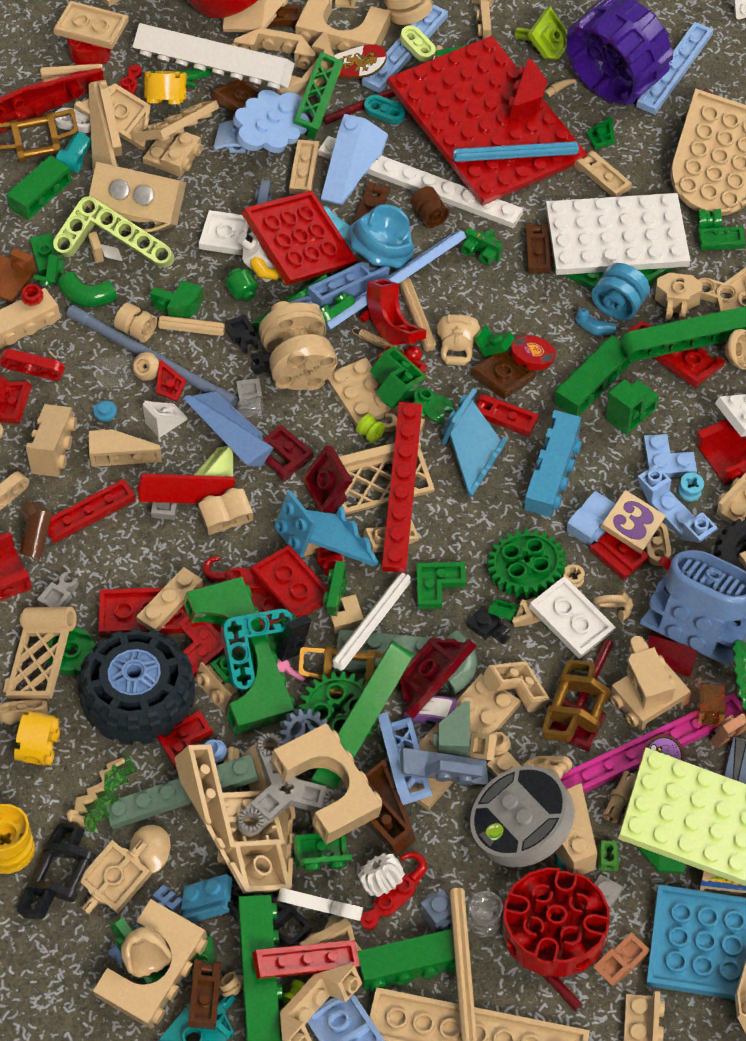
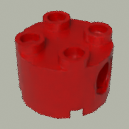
(87, 53)

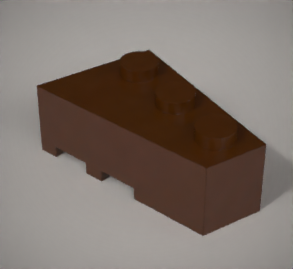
(393, 823)

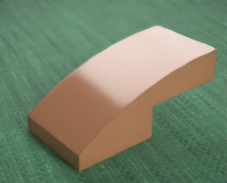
(622, 960)

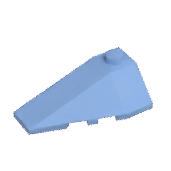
(354, 152)

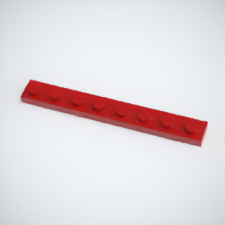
(402, 488)

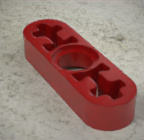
(32, 364)

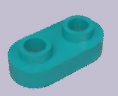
(385, 109)

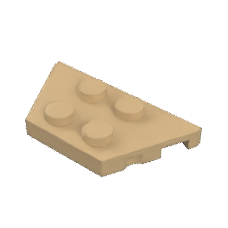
(129, 110)

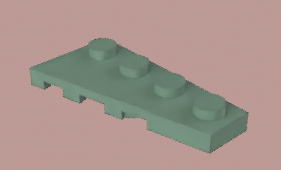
(380, 643)

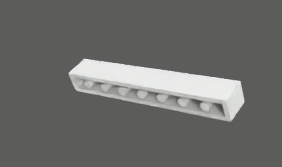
(213, 55)

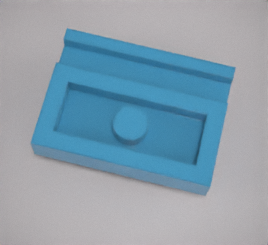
(206, 898)

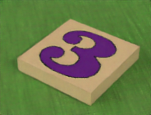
(633, 521)

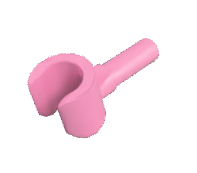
(285, 666)

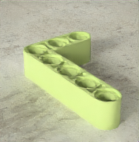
(114, 229)

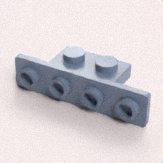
(443, 767)

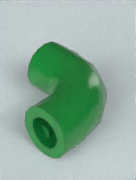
(86, 295)

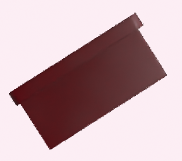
(675, 654)

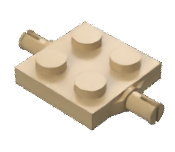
(115, 876)

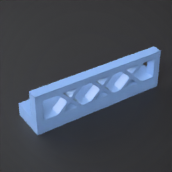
(393, 751)

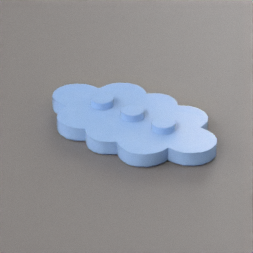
(269, 121)

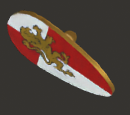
(362, 61)

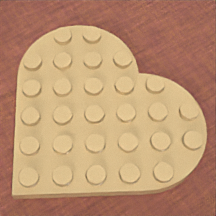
(712, 155)

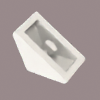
(162, 417)

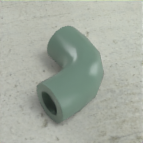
(466, 670)

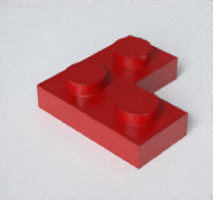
(206, 642)
(191, 731)

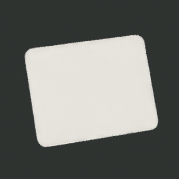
(111, 252)

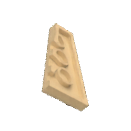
(176, 123)

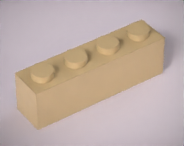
(23, 320)

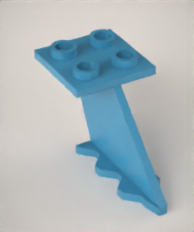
(473, 442)
(322, 529)

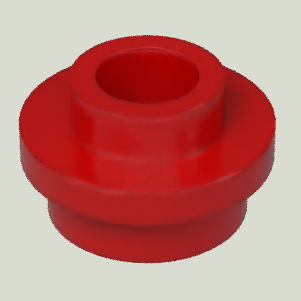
(32, 295)

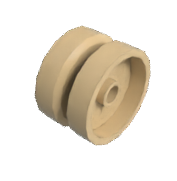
(408, 11)

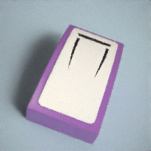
(434, 710)

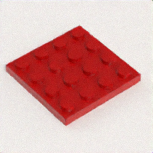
(299, 237)

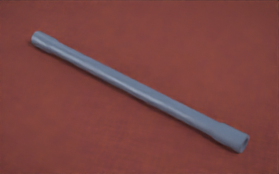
(86, 319)

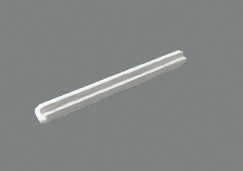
(371, 621)

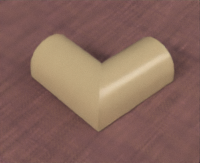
(521, 679)

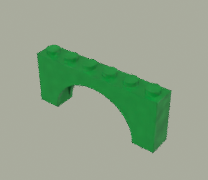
(268, 697)

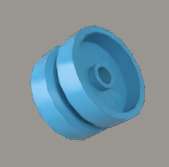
(620, 291)

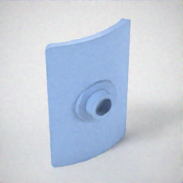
(227, 138)

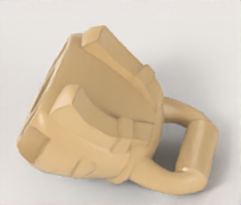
(458, 335)

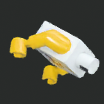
(256, 257)

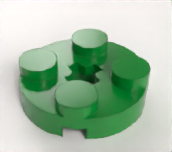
(76, 639)

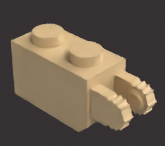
(648, 674)

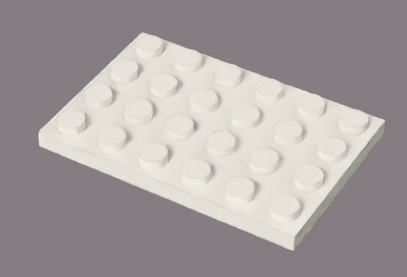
(612, 230)

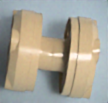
(298, 345)

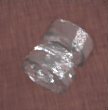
(485, 914)

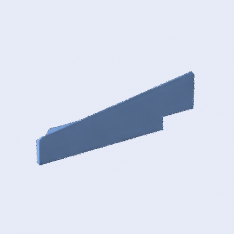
(351, 280)
(231, 427)

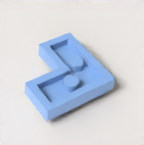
(672, 464)

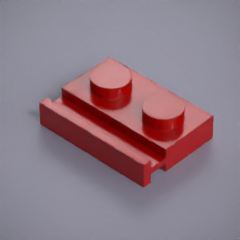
(618, 556)

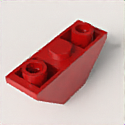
(528, 91)

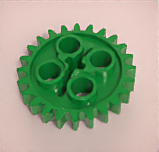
(535, 559)
(320, 698)

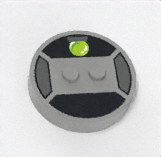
(522, 816)

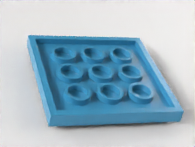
(697, 942)

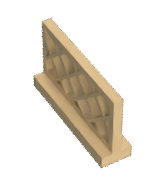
(370, 460)

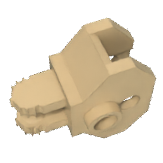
(678, 296)

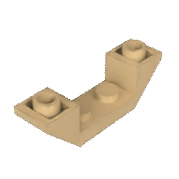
(279, 41)
(299, 85)
(336, 982)

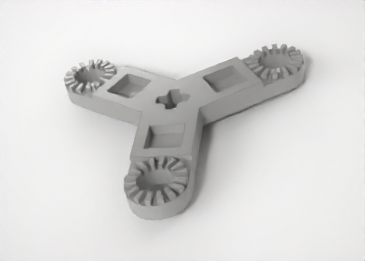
(274, 801)

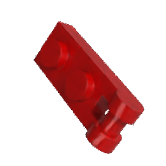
(507, 415)

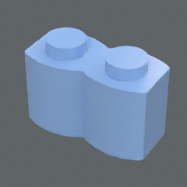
(588, 519)

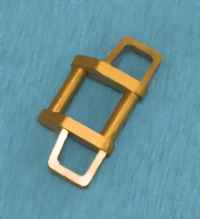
(48, 119)
(330, 653)
(575, 716)

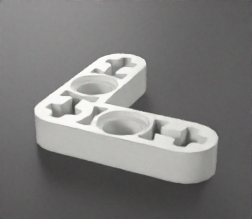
(320, 904)

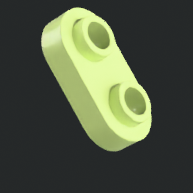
(419, 46)

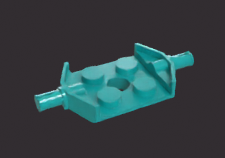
(223, 1031)

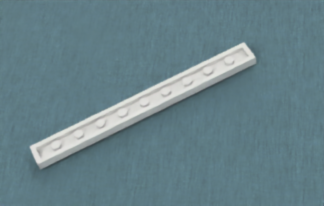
(448, 191)

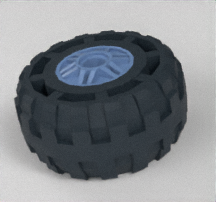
(136, 686)

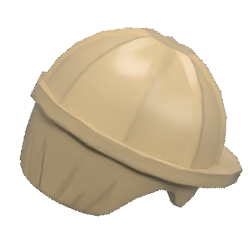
(736, 348)

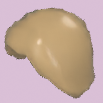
(145, 952)

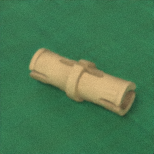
(619, 797)

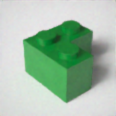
(397, 376)
(630, 405)

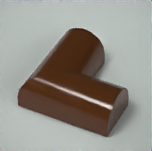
(37, 523)

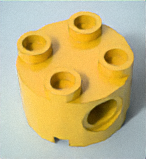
(165, 86)
(36, 738)

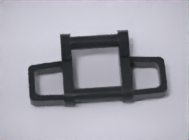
(47, 889)
(286, 912)

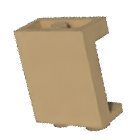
(625, 698)

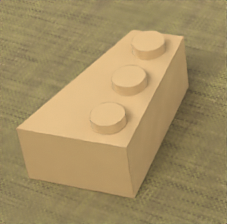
(51, 440)
(579, 849)

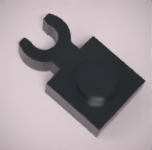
(241, 331)

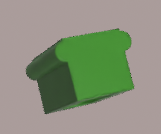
(602, 853)

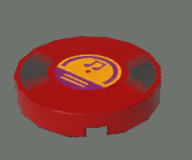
(533, 352)

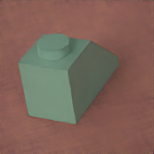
(454, 732)

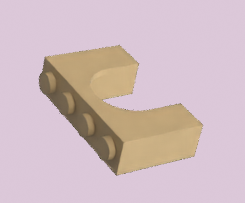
(313, 23)
(323, 750)
(147, 1001)

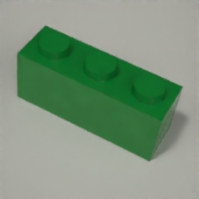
(39, 187)

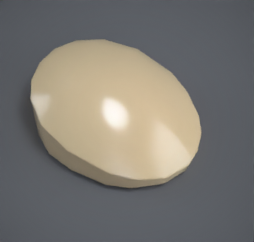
(158, 849)

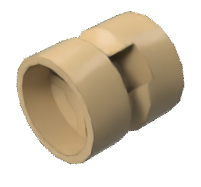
(134, 322)

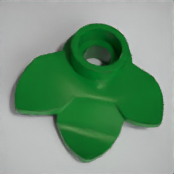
(433, 405)

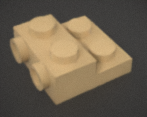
(175, 153)

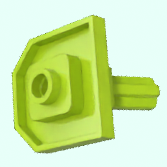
(546, 35)

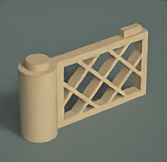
(46, 623)

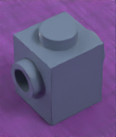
(437, 911)

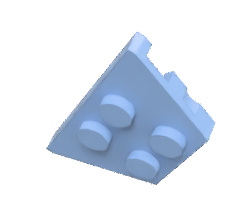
(343, 1022)

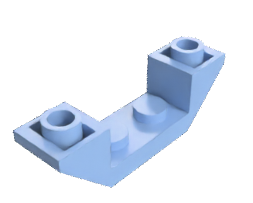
(657, 492)

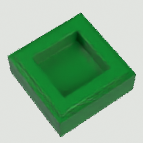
(503, 609)

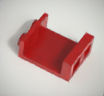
(723, 450)
(12, 573)

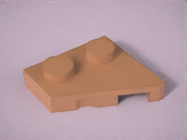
(729, 728)

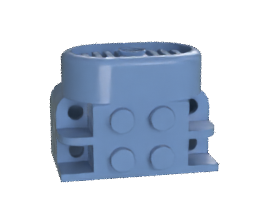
(700, 604)

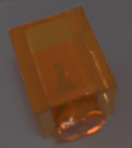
(711, 704)

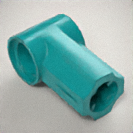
(75, 151)

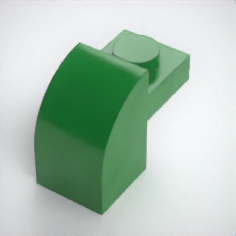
(182, 303)

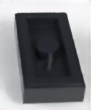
(293, 638)

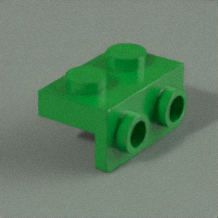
(312, 852)

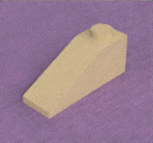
(118, 448)

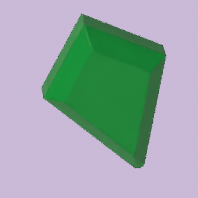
(602, 134)

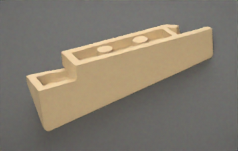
(104, 130)

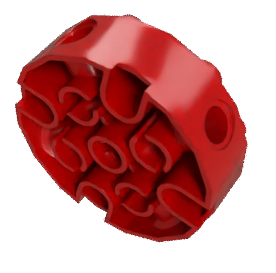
(555, 922)

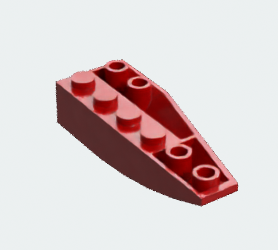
(45, 95)

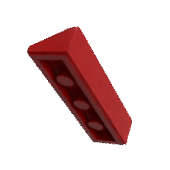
(181, 488)

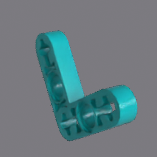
(245, 632)

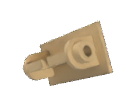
(212, 684)

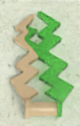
(107, 785)

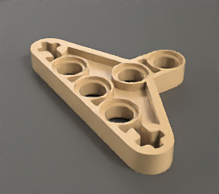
(735, 286)

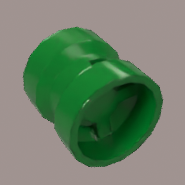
(709, 219)

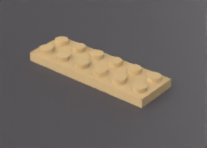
(487, 715)

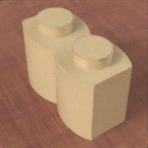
(225, 511)

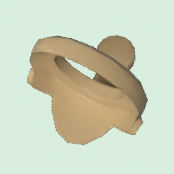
(619, 600)

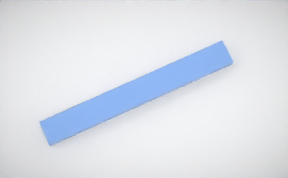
(402, 273)

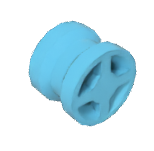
(690, 493)

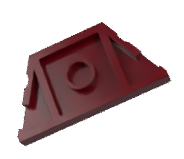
(431, 670)

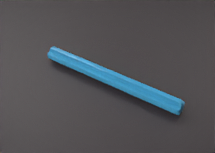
(515, 151)

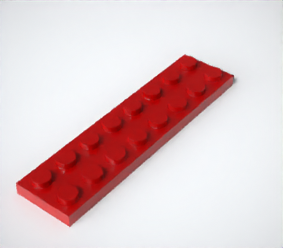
(121, 606)

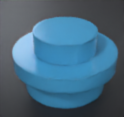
(105, 411)

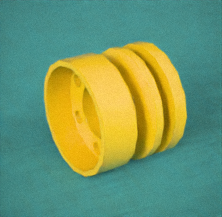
(16, 839)

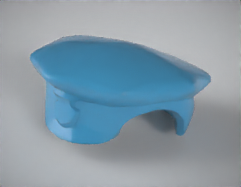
(383, 236)

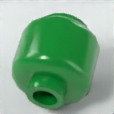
(241, 284)

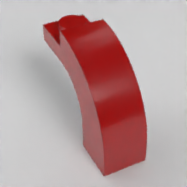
(387, 316)

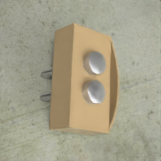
(138, 196)

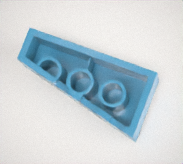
(554, 464)

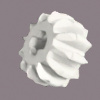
(381, 874)

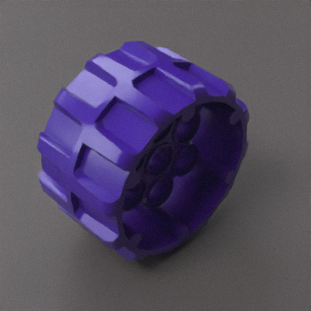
(618, 50)

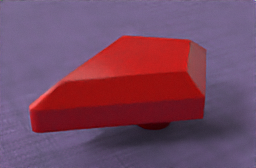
(169, 382)

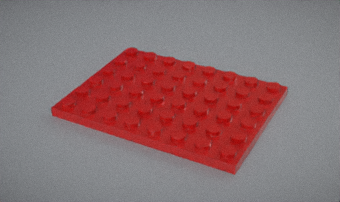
(464, 104)

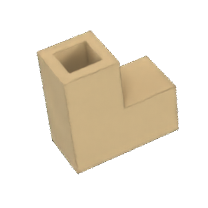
(350, 617)

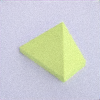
(218, 464)

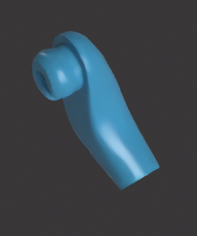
(594, 326)

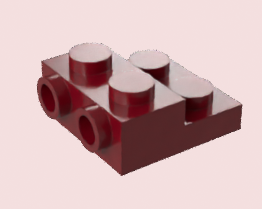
(327, 481)

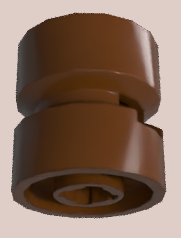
(429, 206)

